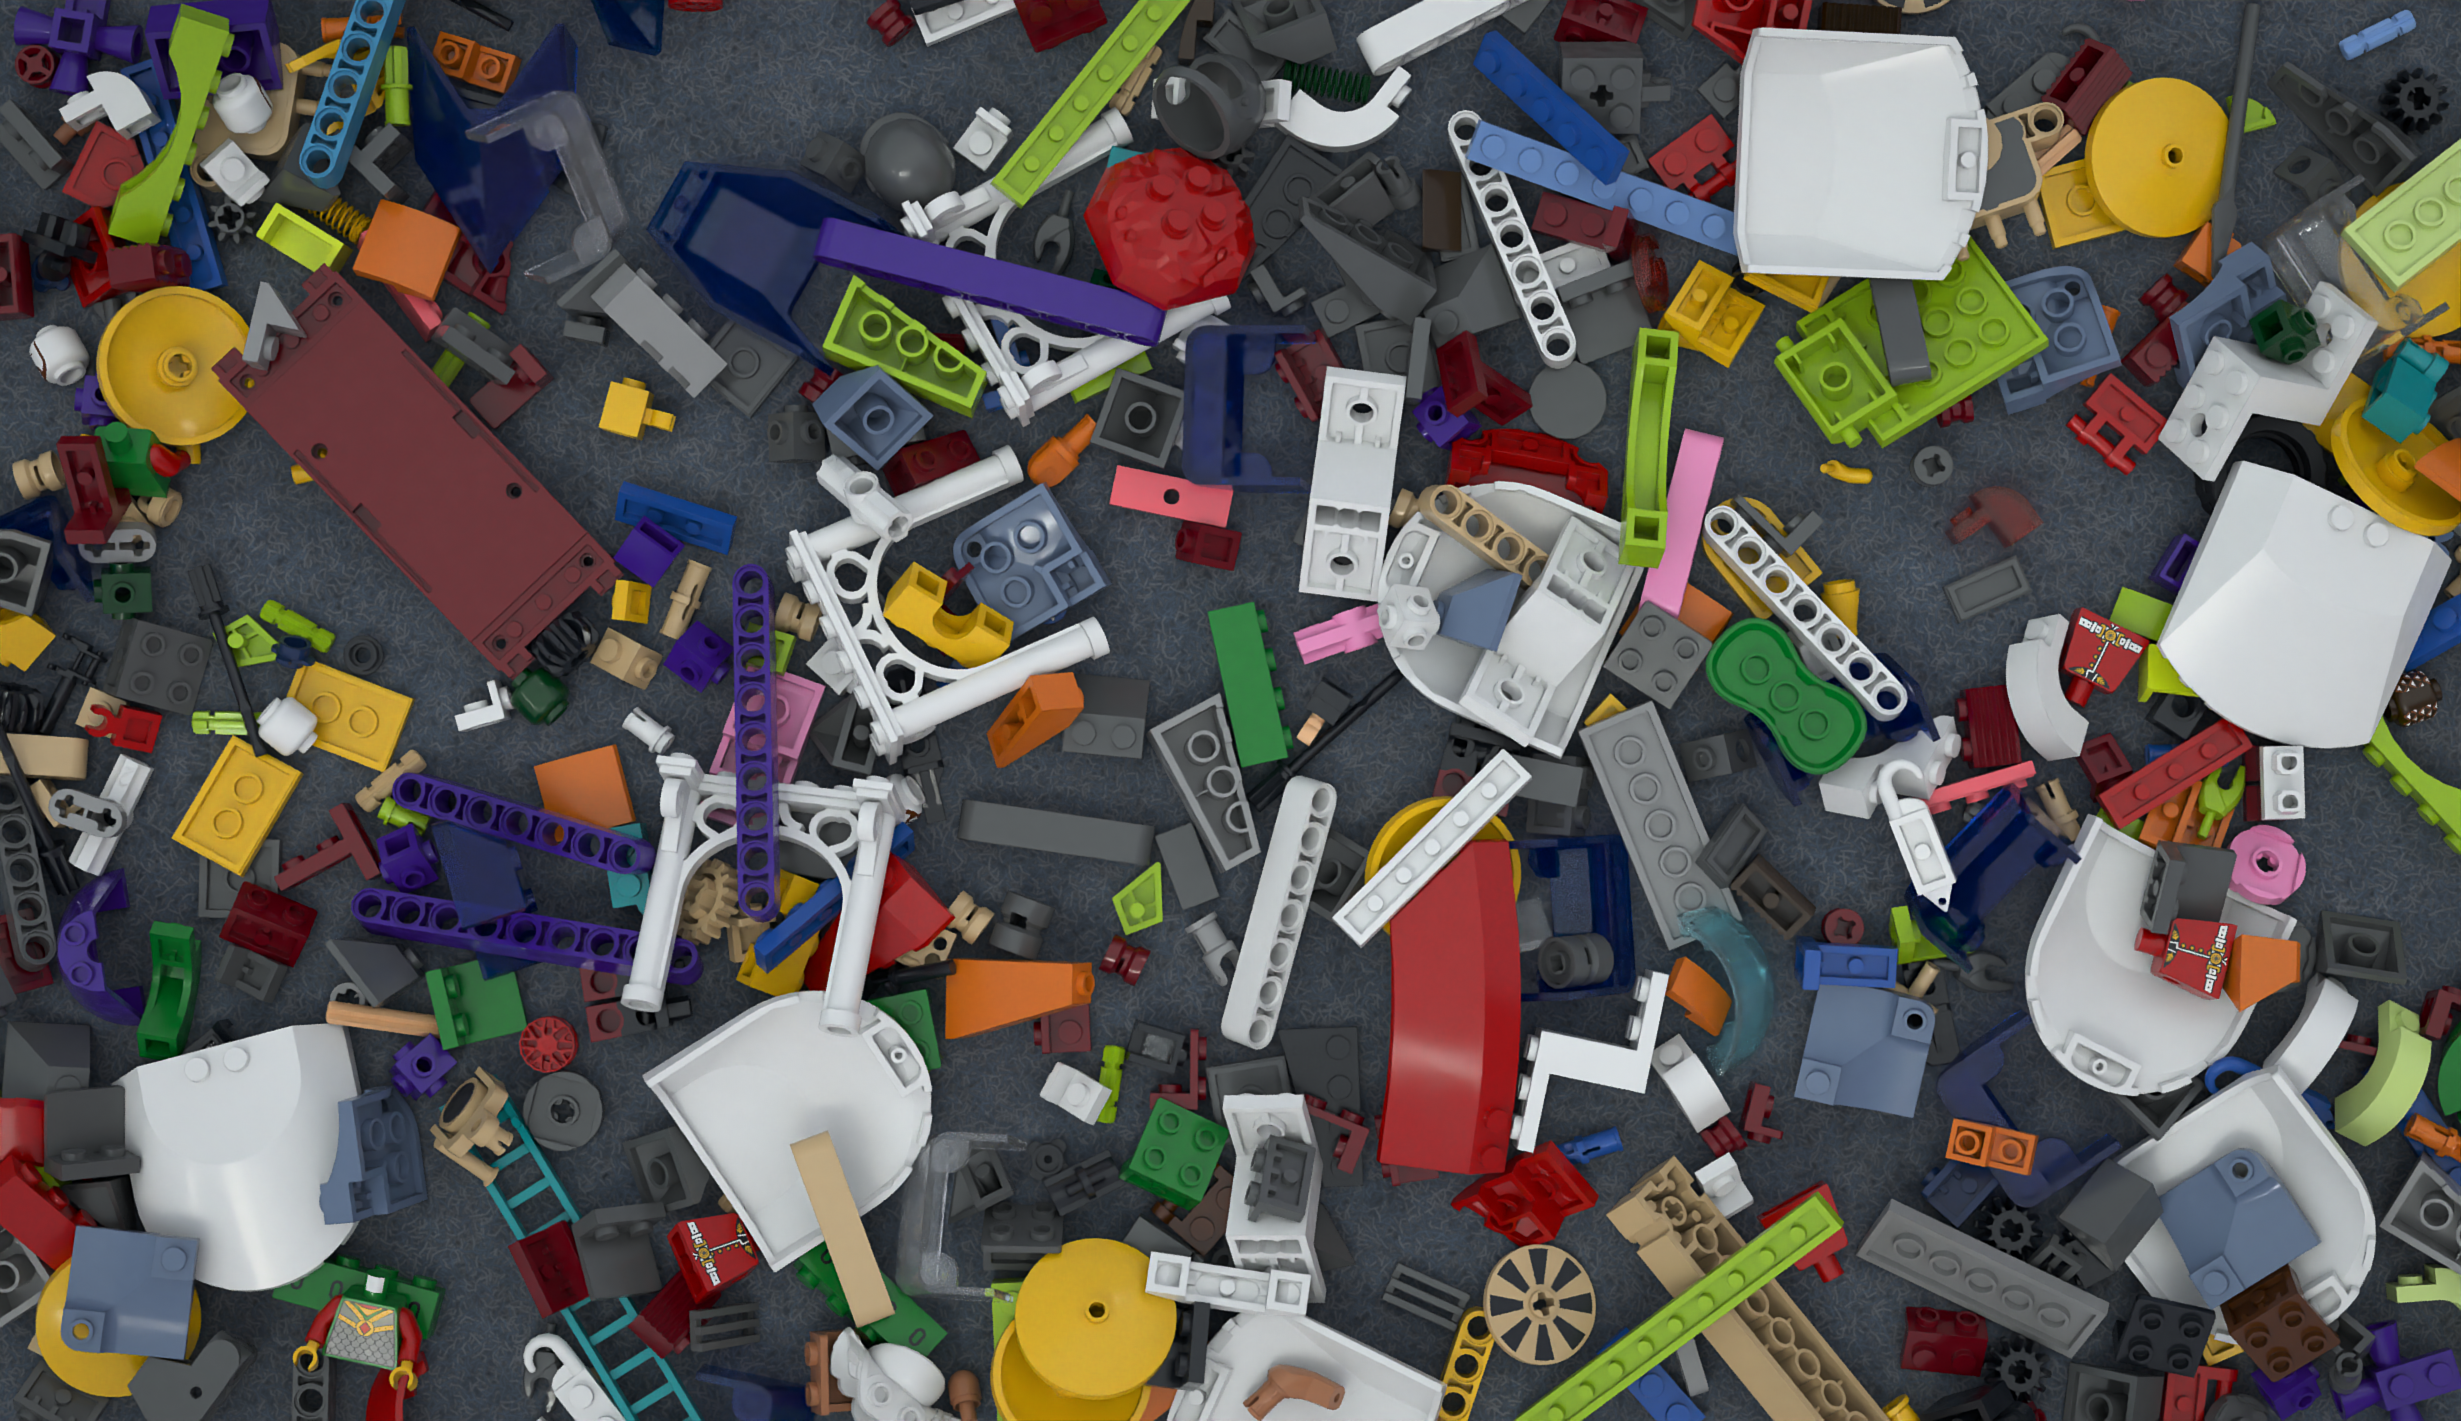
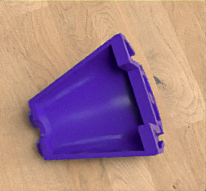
(79, 957)

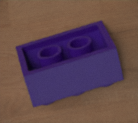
(254, 46)

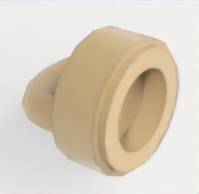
(161, 510)

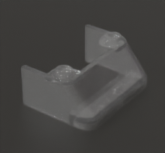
(564, 125)
(2313, 251)
(920, 1264)

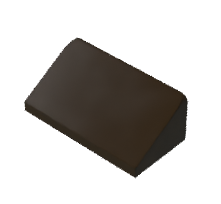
(1441, 211)

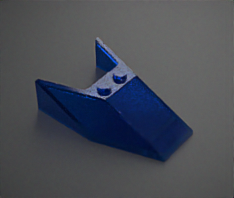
(751, 242)

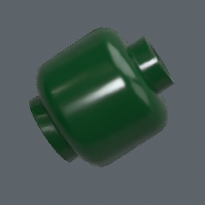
(539, 696)

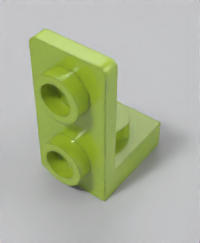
(1908, 939)

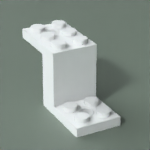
(2241, 381)
(1352, 483)
(1548, 632)
(1589, 1058)
(1272, 1240)

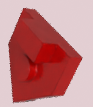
(103, 167)

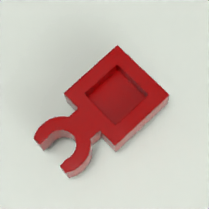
(130, 728)

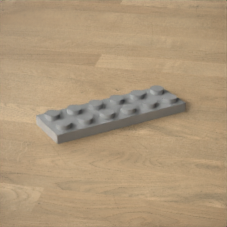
(1654, 816)
(1982, 1278)

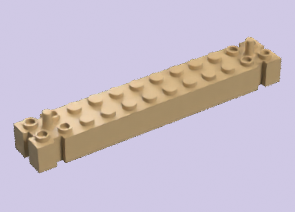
(1762, 1337)

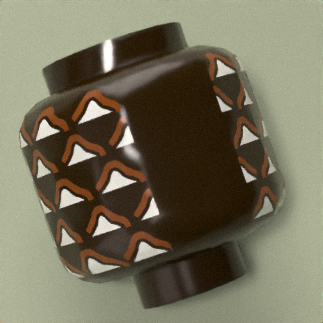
(2413, 699)

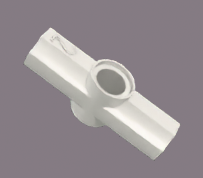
(865, 498)
(124, 788)

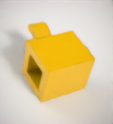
(629, 410)

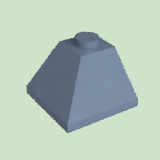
(871, 414)
(1478, 608)

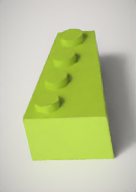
(876, 332)

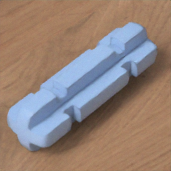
(2377, 34)

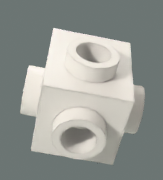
(1408, 617)

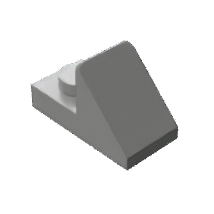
(268, 318)

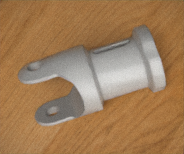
(1213, 945)

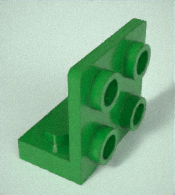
(473, 1008)
(914, 1015)
(1175, 1155)

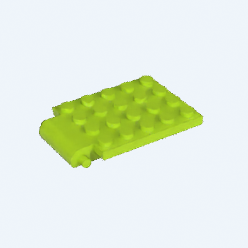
(1971, 336)

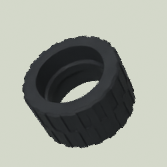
(2295, 439)

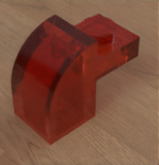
(2000, 508)

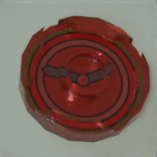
(1649, 273)

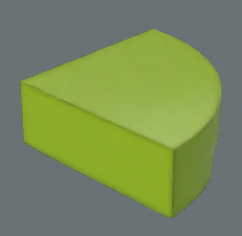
(2257, 115)

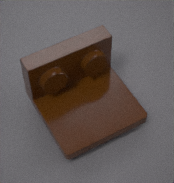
(2278, 1324)

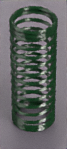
(1365, 82)

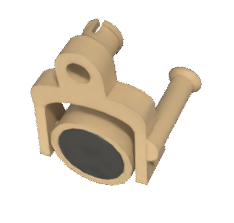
(472, 1120)

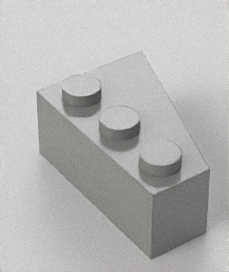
(659, 328)

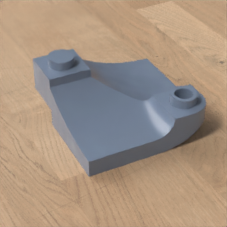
(2224, 307)
(2076, 332)
(1029, 561)
(1865, 1050)
(376, 1159)
(2234, 1225)
(130, 1292)

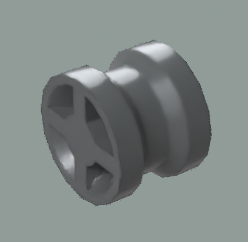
(1927, 472)

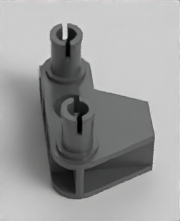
(167, 1386)

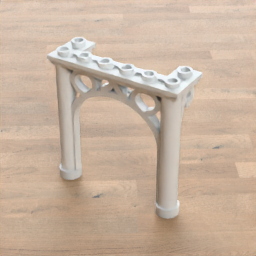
(1045, 380)
(968, 688)
(684, 787)

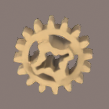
(709, 902)

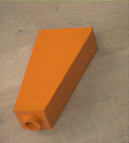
(1010, 991)

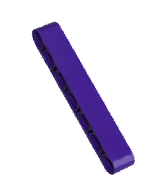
(541, 823)

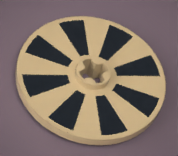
(1547, 1333)

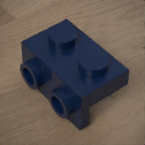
(1958, 1190)

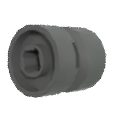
(1017, 939)
(1575, 960)

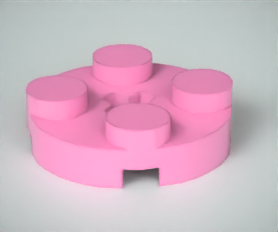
(2287, 865)

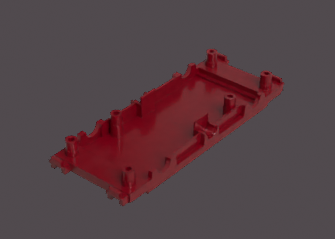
(420, 473)

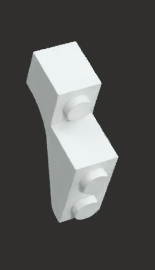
(1854, 788)

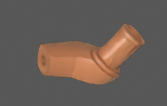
(1294, 1383)

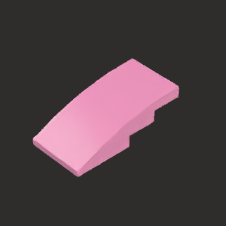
(796, 712)

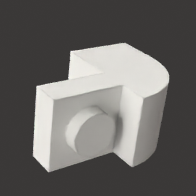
(113, 96)
(1689, 1083)

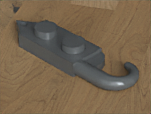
(2036, 80)

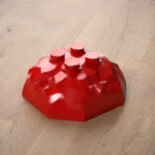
(1171, 228)

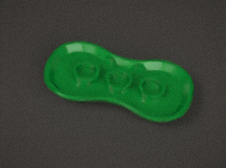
(1762, 673)

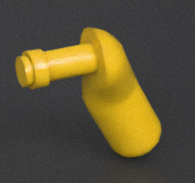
(1844, 473)

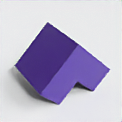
(648, 551)
(2175, 563)

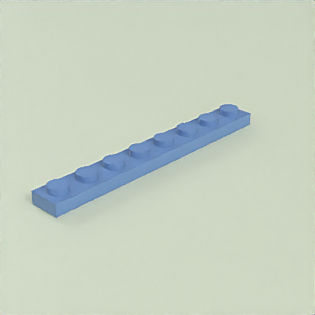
(1564, 173)

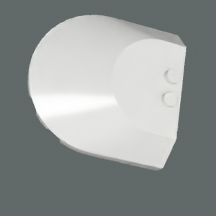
(1434, 560)
(2096, 993)
(782, 1080)
(2276, 1121)
(240, 1150)

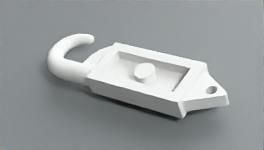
(1917, 836)
(574, 1382)

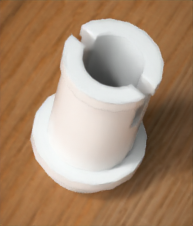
(649, 731)

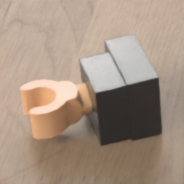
(1326, 705)

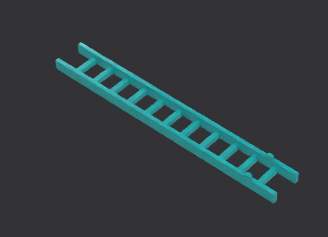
(572, 1213)

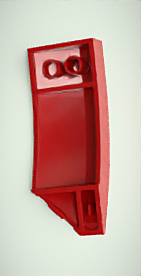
(1455, 1018)

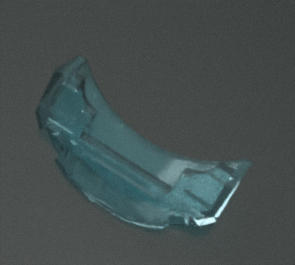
(1749, 979)

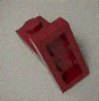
(1586, 225)
(1474, 384)
(94, 499)
(334, 851)

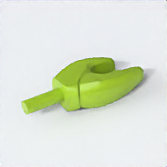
(2218, 802)

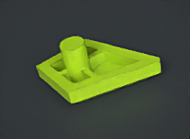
(250, 642)
(1141, 901)

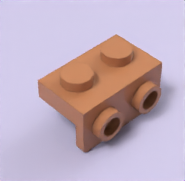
(823, 1390)

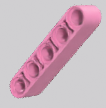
(1686, 512)

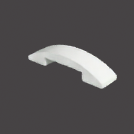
(1228, 1287)

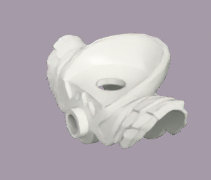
(887, 1381)

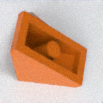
(2260, 968)

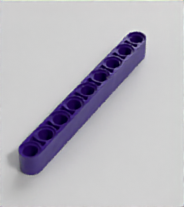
(988, 282)
(765, 759)
(505, 939)

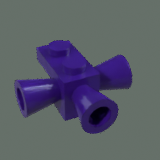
(79, 36)
(2397, 1381)

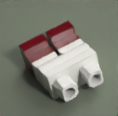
(2281, 783)

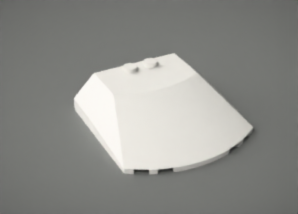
(1856, 154)
(2300, 610)
(1253, 1343)

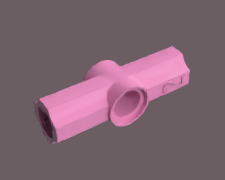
(1345, 632)

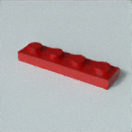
(2173, 772)

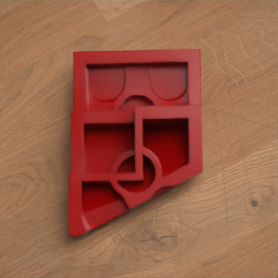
(1530, 1196)

